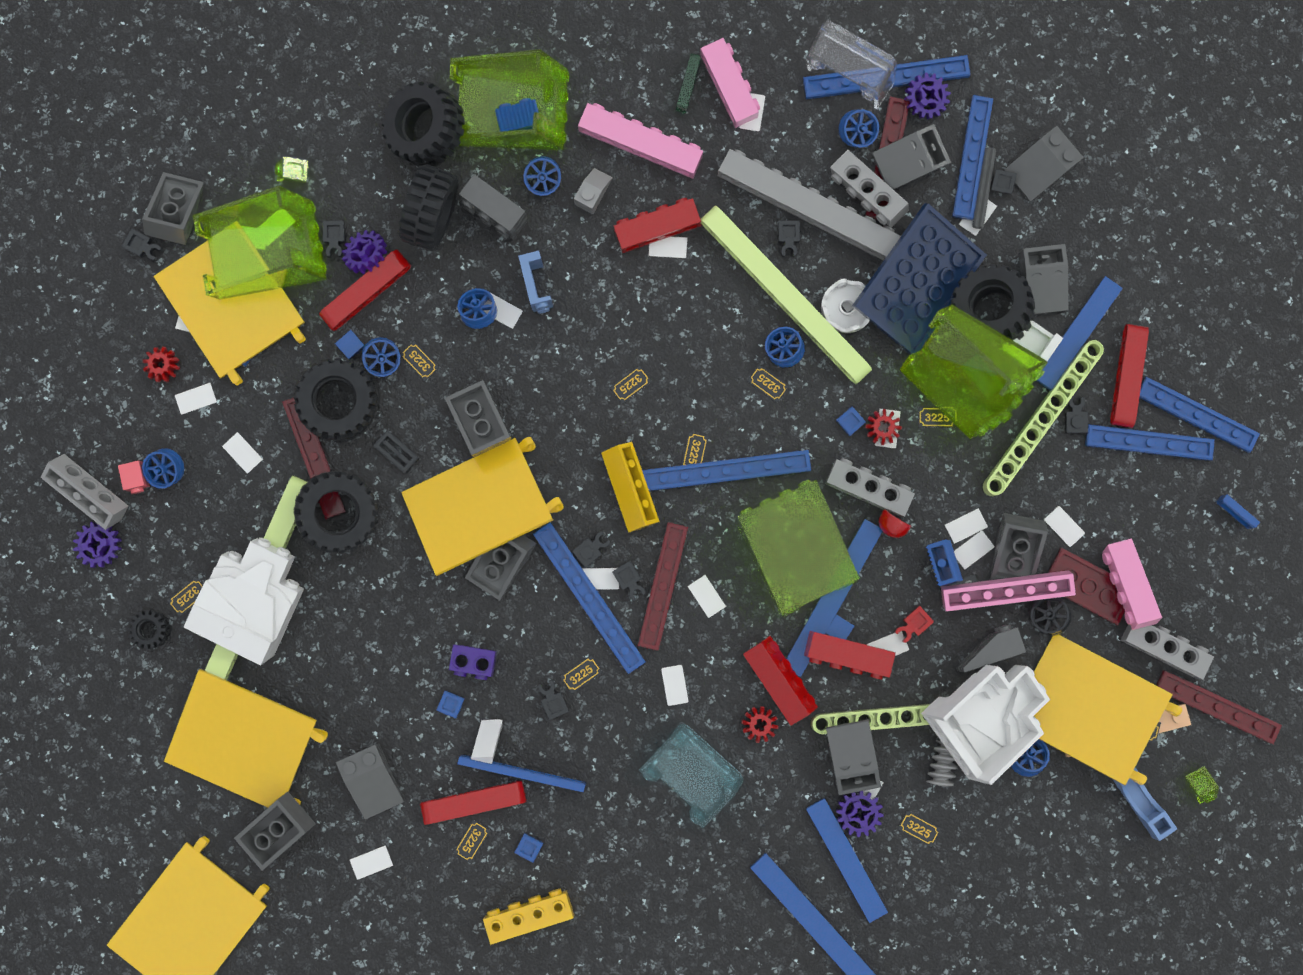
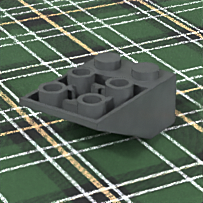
(911, 157)
(1047, 276)
(853, 757)

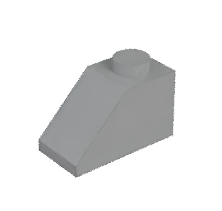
(592, 190)

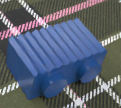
(516, 116)
(944, 563)

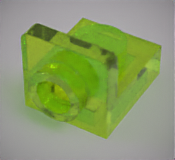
(292, 169)
(1203, 785)

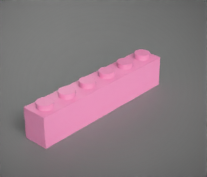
(640, 140)
(1008, 590)

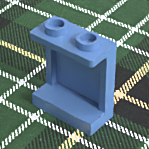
(528, 263)

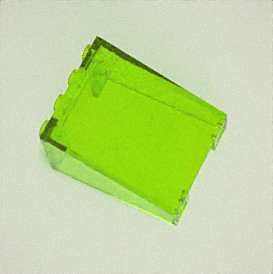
(508, 78)
(261, 243)
(972, 371)
(797, 547)

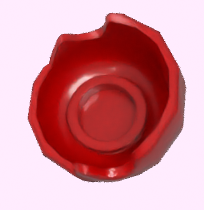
(892, 525)

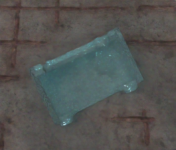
(694, 773)

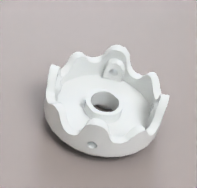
(838, 293)

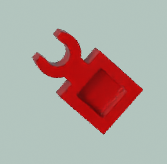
(916, 622)

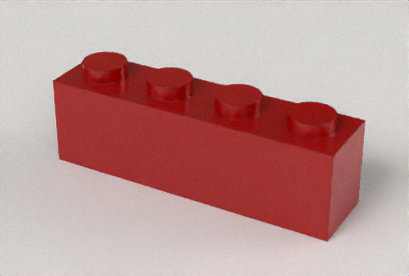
(657, 225)
(849, 654)
(780, 680)

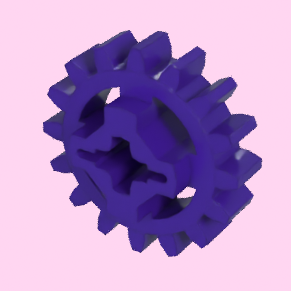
(934, 100)
(364, 252)
(99, 552)
(856, 803)

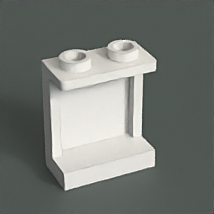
(1039, 341)

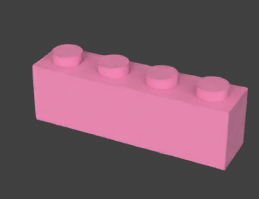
(729, 82)
(1131, 584)

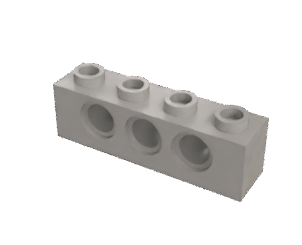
(850, 164)
(837, 480)
(84, 491)
(1195, 667)

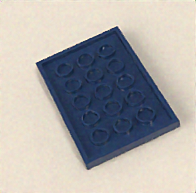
(918, 278)

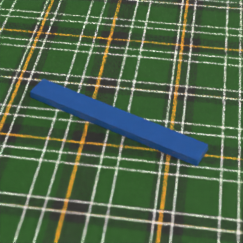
(836, 84)
(727, 470)
(589, 598)
(829, 604)
(809, 917)

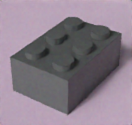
(493, 208)
(478, 418)
(274, 830)

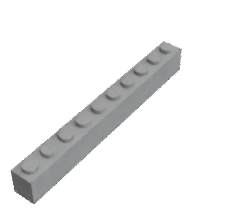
(808, 204)

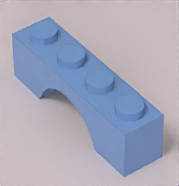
(1147, 809)

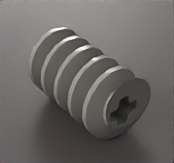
(942, 767)

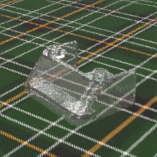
(854, 60)

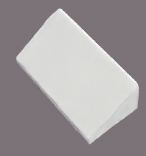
(487, 740)

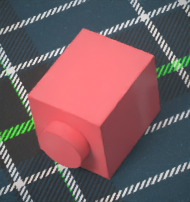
(132, 477)

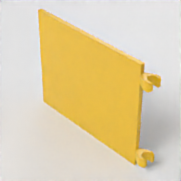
(227, 328)
(478, 505)
(1098, 709)
(240, 739)
(188, 918)

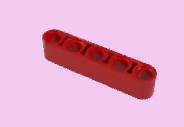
(365, 290)
(1129, 375)
(473, 802)

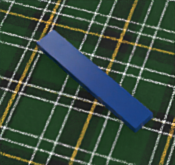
(972, 157)
(1079, 331)
(1198, 415)
(1150, 442)
(523, 773)
(846, 860)

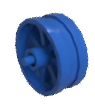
(859, 128)
(542, 175)
(477, 308)
(784, 347)
(381, 357)
(163, 468)
(1028, 758)

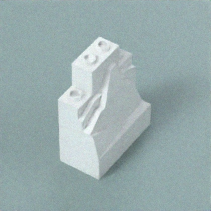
(247, 601)
(989, 720)

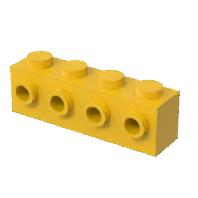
(630, 490)
(528, 916)

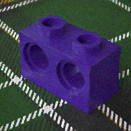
(473, 655)

